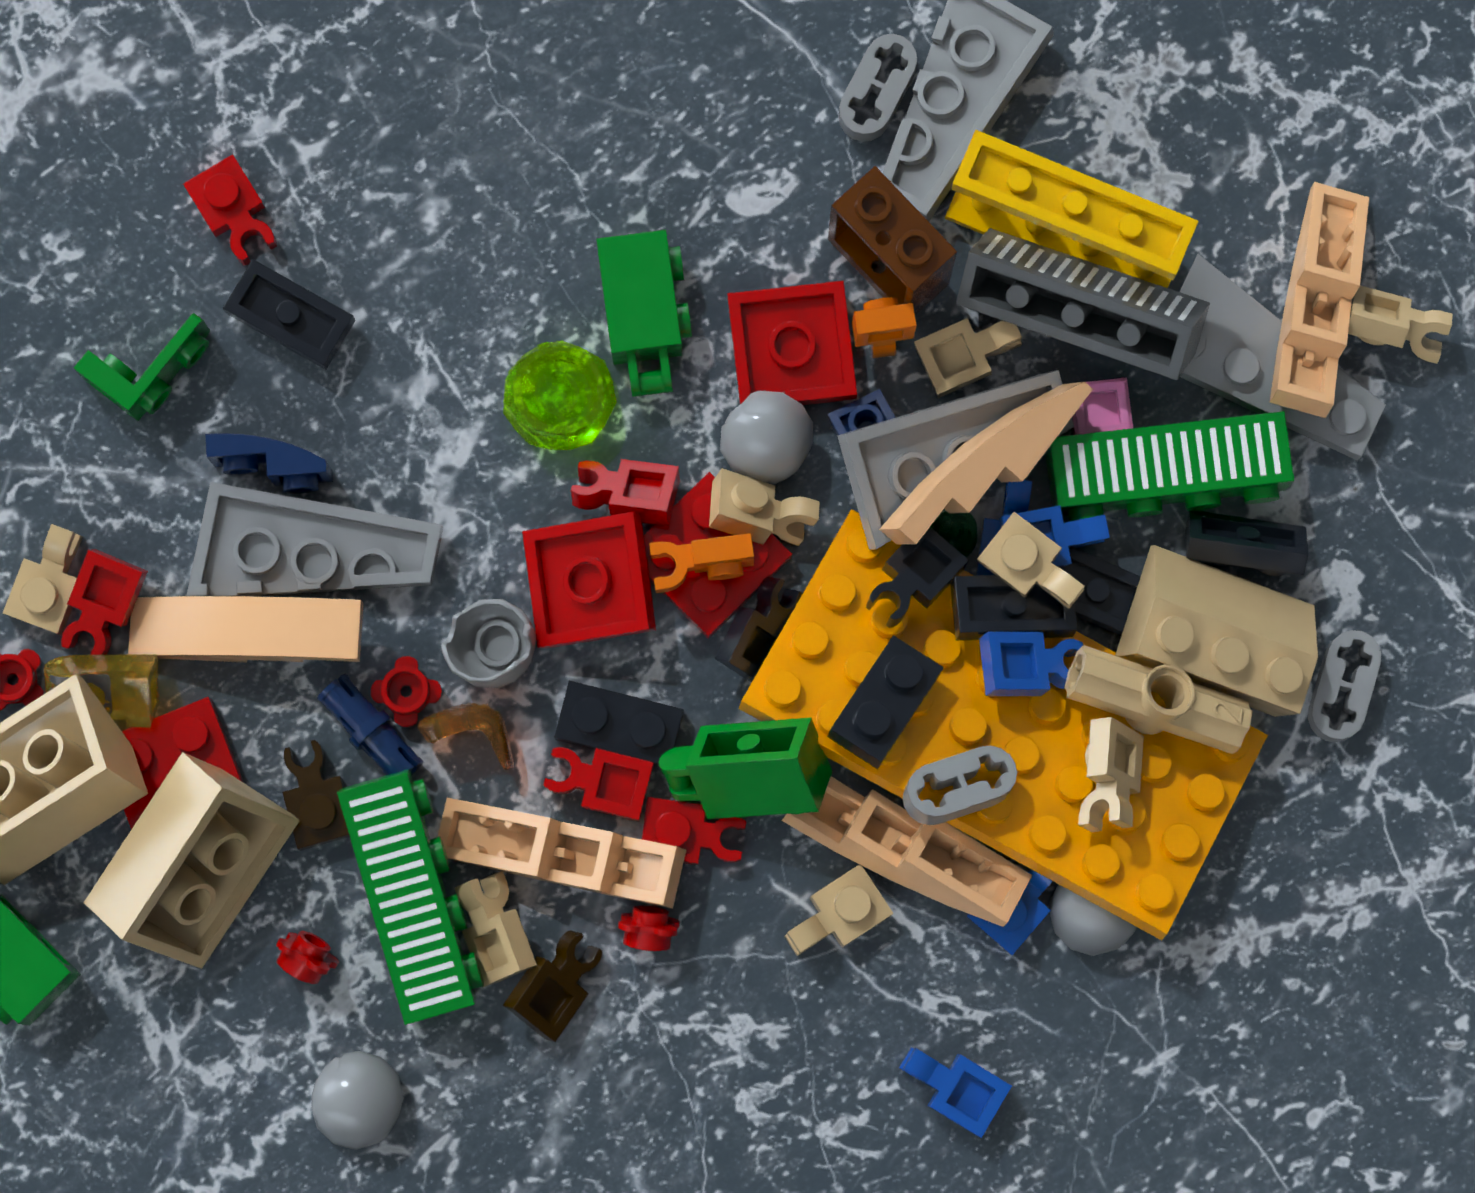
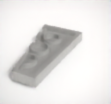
(967, 81)
(1239, 361)
(899, 453)
(296, 545)

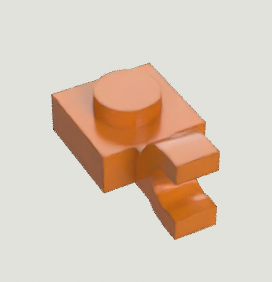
(883, 324)
(718, 556)

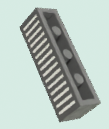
(1082, 303)

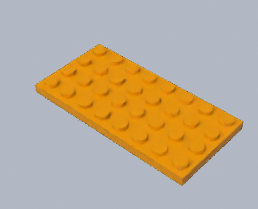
(1128, 871)

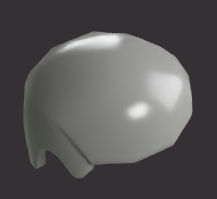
(767, 437)
(490, 643)
(1085, 925)
(356, 1100)

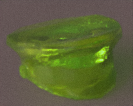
(558, 396)

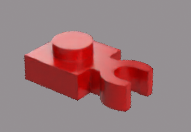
(227, 203)
(634, 488)
(106, 595)
(611, 785)
(685, 827)

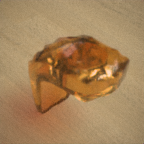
(470, 717)

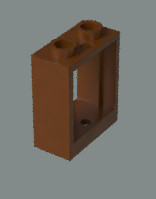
(882, 225)

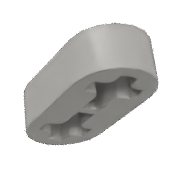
(888, 94)
(1358, 689)
(955, 772)

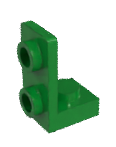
(152, 389)

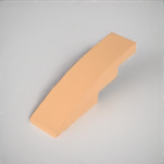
(1320, 300)
(1000, 451)
(247, 628)
(561, 852)
(919, 856)

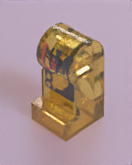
(122, 683)

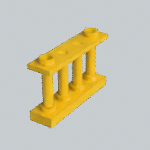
(1066, 211)

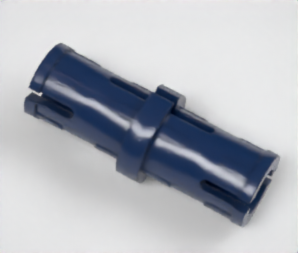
(368, 727)

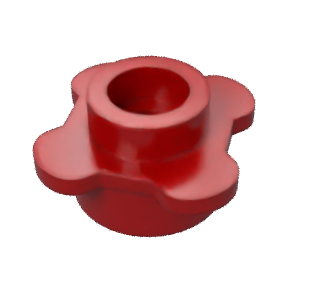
(25, 667)
(404, 674)
(648, 928)
(305, 956)

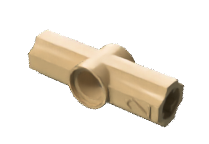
(1126, 691)

